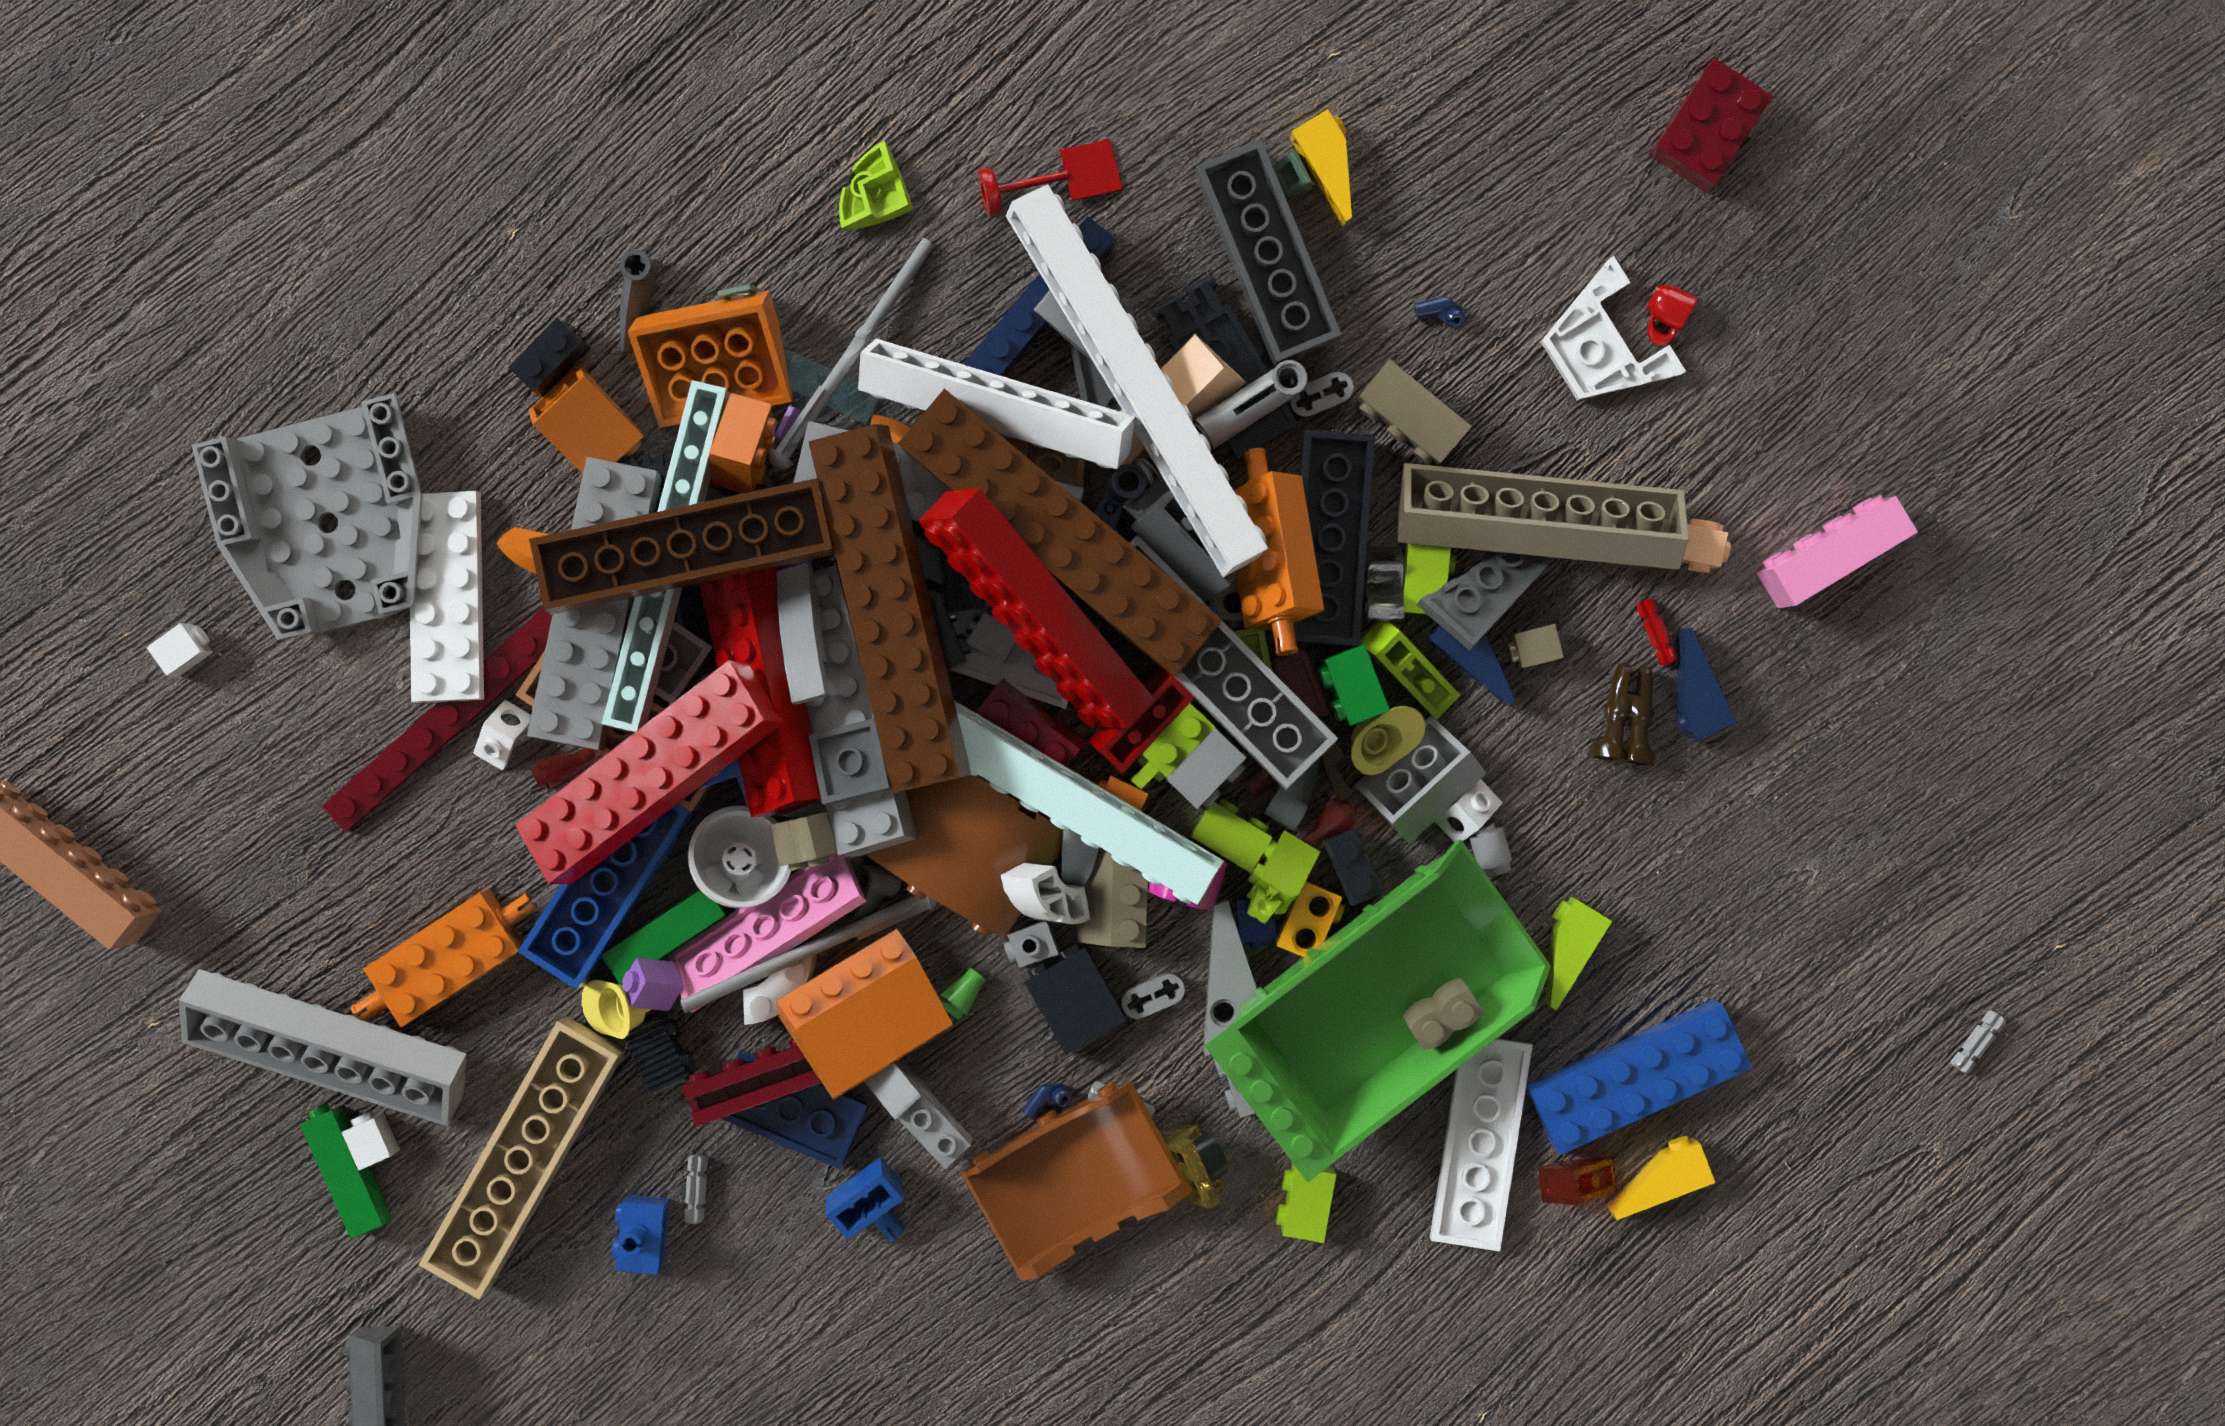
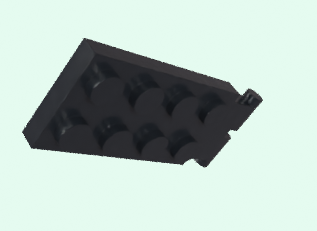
(1226, 337)

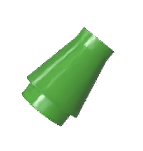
(962, 993)

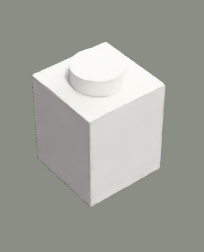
(180, 649)
(370, 1140)

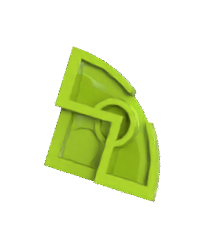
(875, 191)

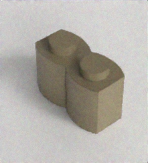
(803, 841)
(1437, 1017)

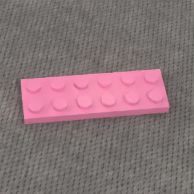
(756, 934)

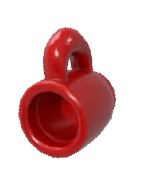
(1671, 307)

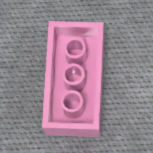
(1836, 552)

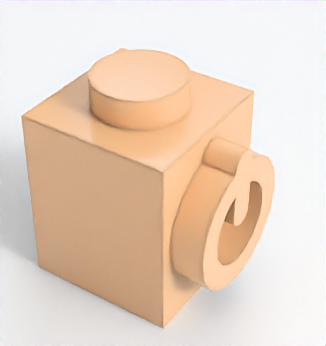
(1706, 546)

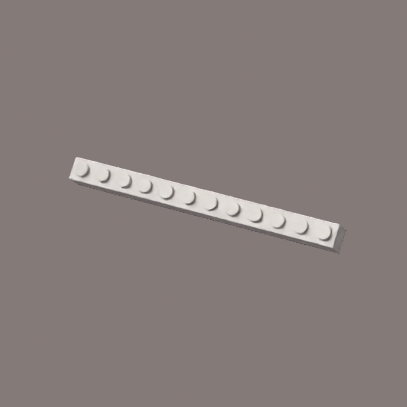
(1136, 380)

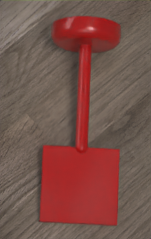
(1087, 168)

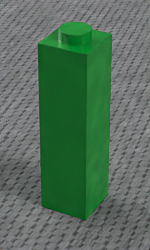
(665, 933)
(352, 1190)

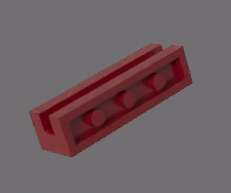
(748, 1083)

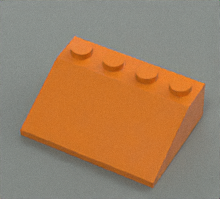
(717, 343)
(864, 1014)

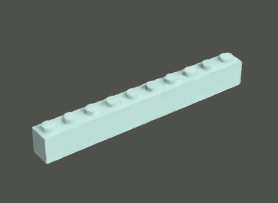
(655, 612)
(1086, 809)

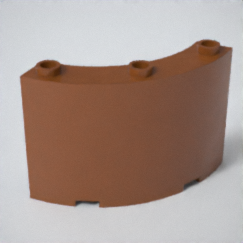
(965, 845)
(1075, 1179)

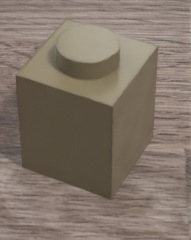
(1534, 646)

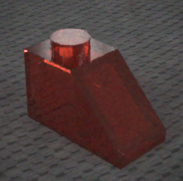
(1577, 1180)

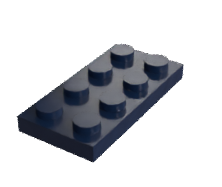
(805, 1121)

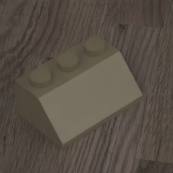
(1412, 414)
(1115, 905)

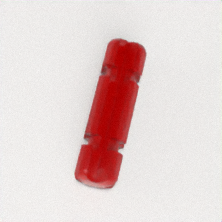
(1657, 632)

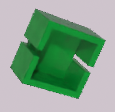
(1353, 686)

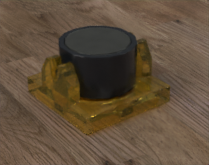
(1200, 1163)

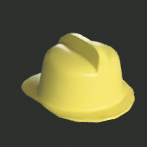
(1386, 739)
(609, 1009)

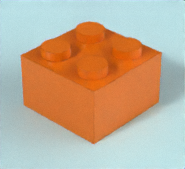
(742, 444)

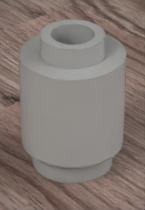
(1491, 850)

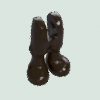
(1625, 706)

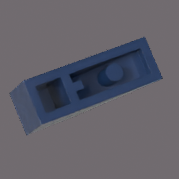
(1478, 662)
(1698, 694)

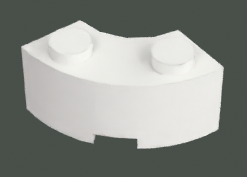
(1043, 896)
(761, 997)

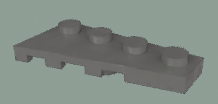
(1481, 596)

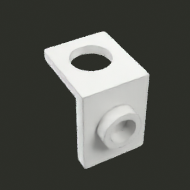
(498, 738)
(1471, 809)

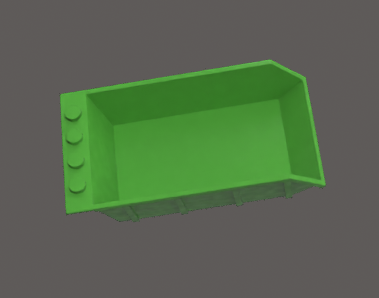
(1328, 1040)

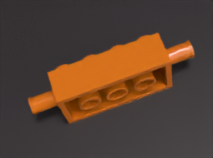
(1285, 579)
(445, 958)

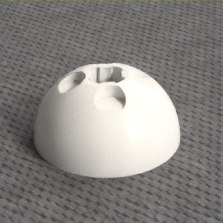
(742, 842)

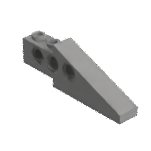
(1228, 982)
(920, 1112)

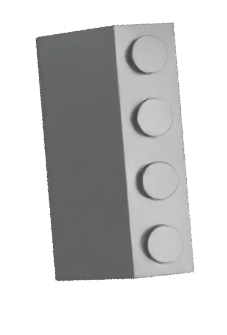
(376, 1376)

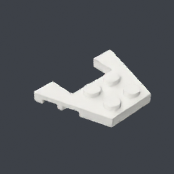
(1591, 349)

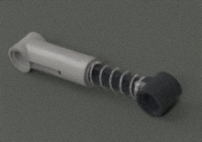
(1219, 424)

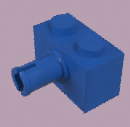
(867, 1200)
(641, 1234)

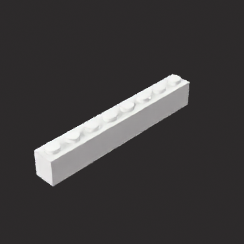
(1003, 403)

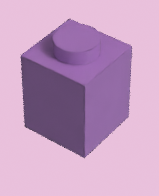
(652, 984)

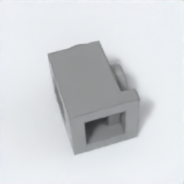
(1038, 932)

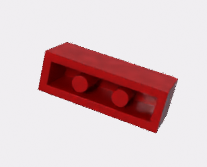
(1125, 745)

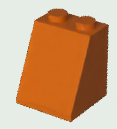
(584, 421)

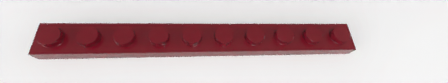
(438, 727)

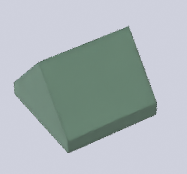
(1292, 174)

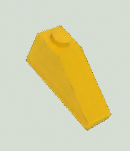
(1325, 155)
(1667, 1176)

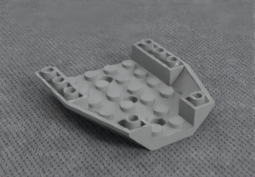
(272, 507)

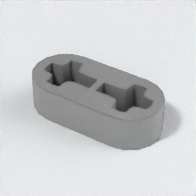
(1325, 402)
(1156, 1003)

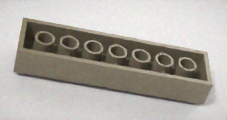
(1542, 516)

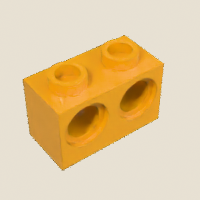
(1300, 917)

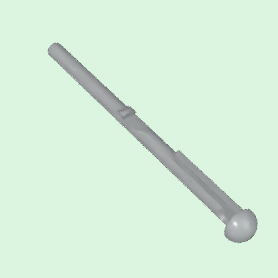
(780, 457)
(859, 929)

